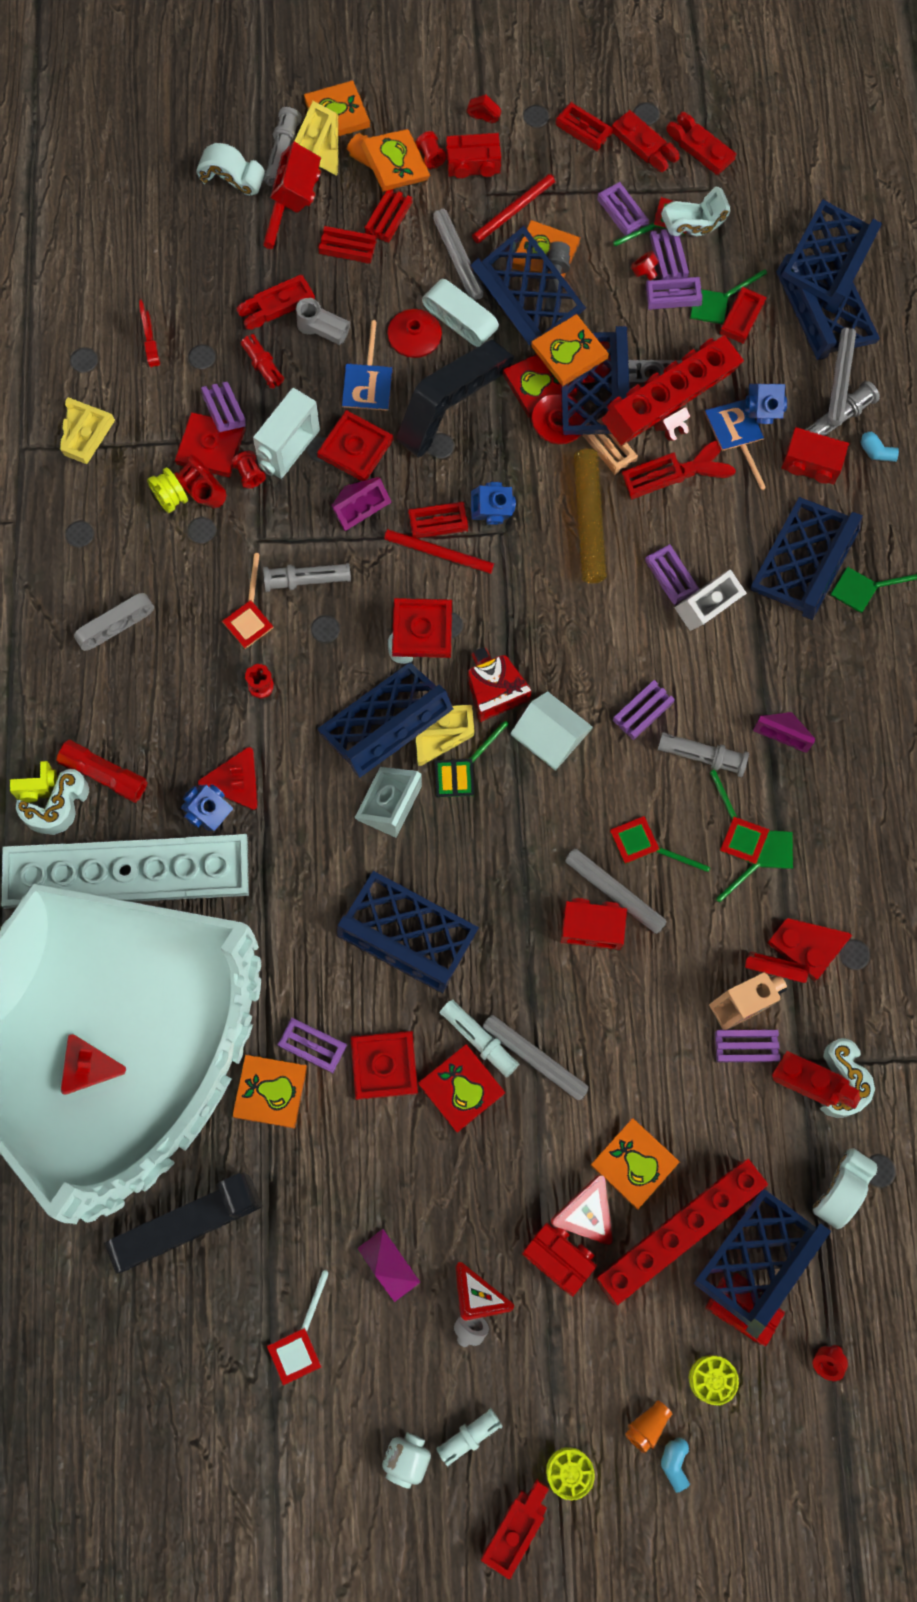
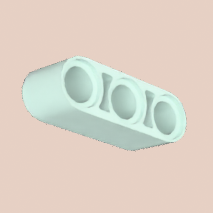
(460, 312)

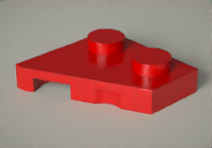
(808, 944)

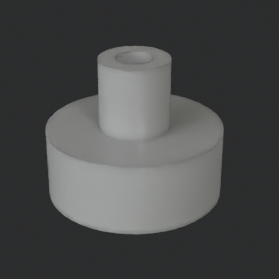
(471, 1331)

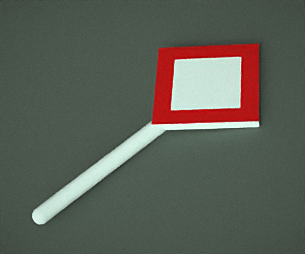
(295, 1354)

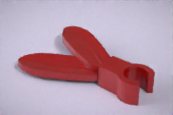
(150, 345)
(704, 466)

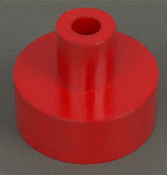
(645, 265)
(830, 1363)

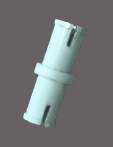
(469, 1437)

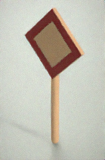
(248, 622)

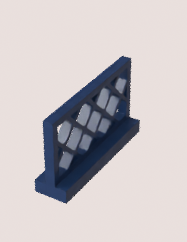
(847, 269)
(506, 297)
(812, 319)
(619, 385)
(825, 571)
(395, 730)
(399, 955)
(780, 1283)

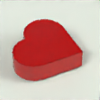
(484, 108)

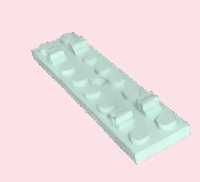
(158, 868)

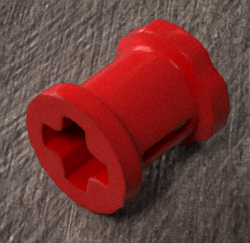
(430, 149)
(248, 469)
(265, 686)

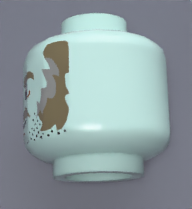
(406, 1460)

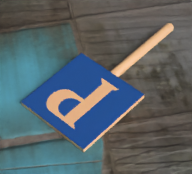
(367, 384)
(735, 430)

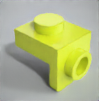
(33, 788)

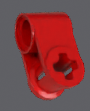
(197, 480)

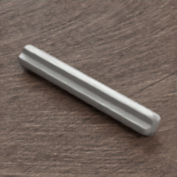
(458, 254)
(841, 377)
(615, 891)
(535, 1057)

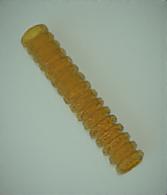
(590, 516)

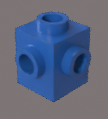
(766, 402)
(492, 503)
(215, 811)

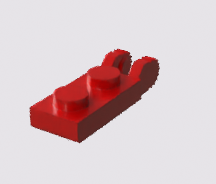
(644, 141)
(700, 143)
(274, 302)

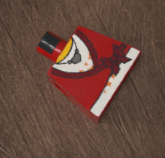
(495, 685)

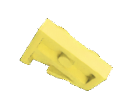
(320, 136)
(83, 430)
(445, 734)

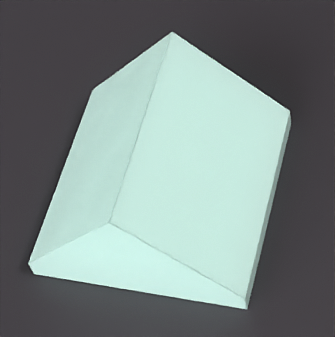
(550, 730)
(390, 799)

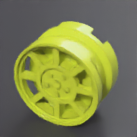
(167, 490)
(713, 1380)
(570, 1473)

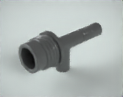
(559, 256)

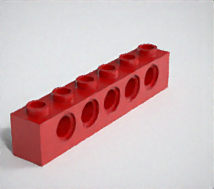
(671, 390)
(680, 1232)

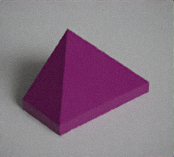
(360, 501)
(785, 729)
(388, 1265)

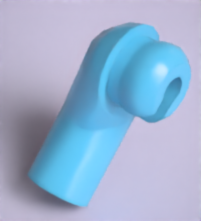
(876, 450)
(672, 1462)

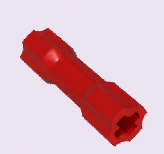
(106, 773)

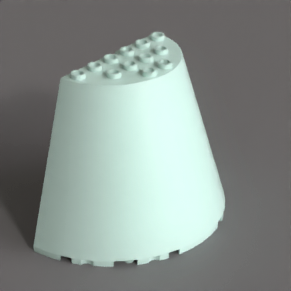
(145, 988)

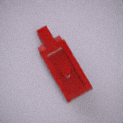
(815, 1081)
(516, 1530)

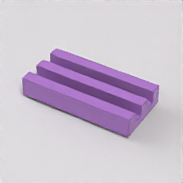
(618, 210)
(666, 237)
(675, 296)
(218, 392)
(662, 579)
(659, 694)
(773, 1045)
(306, 1056)

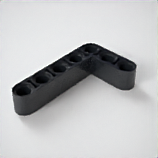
(446, 389)
(231, 1201)

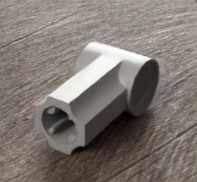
(322, 322)

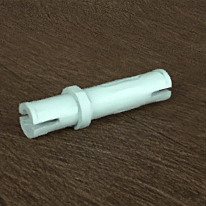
(476, 1035)

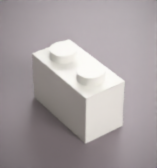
(710, 600)

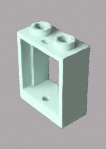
(286, 433)

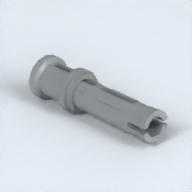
(284, 136)
(855, 402)
(291, 576)
(717, 756)

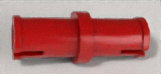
(262, 361)

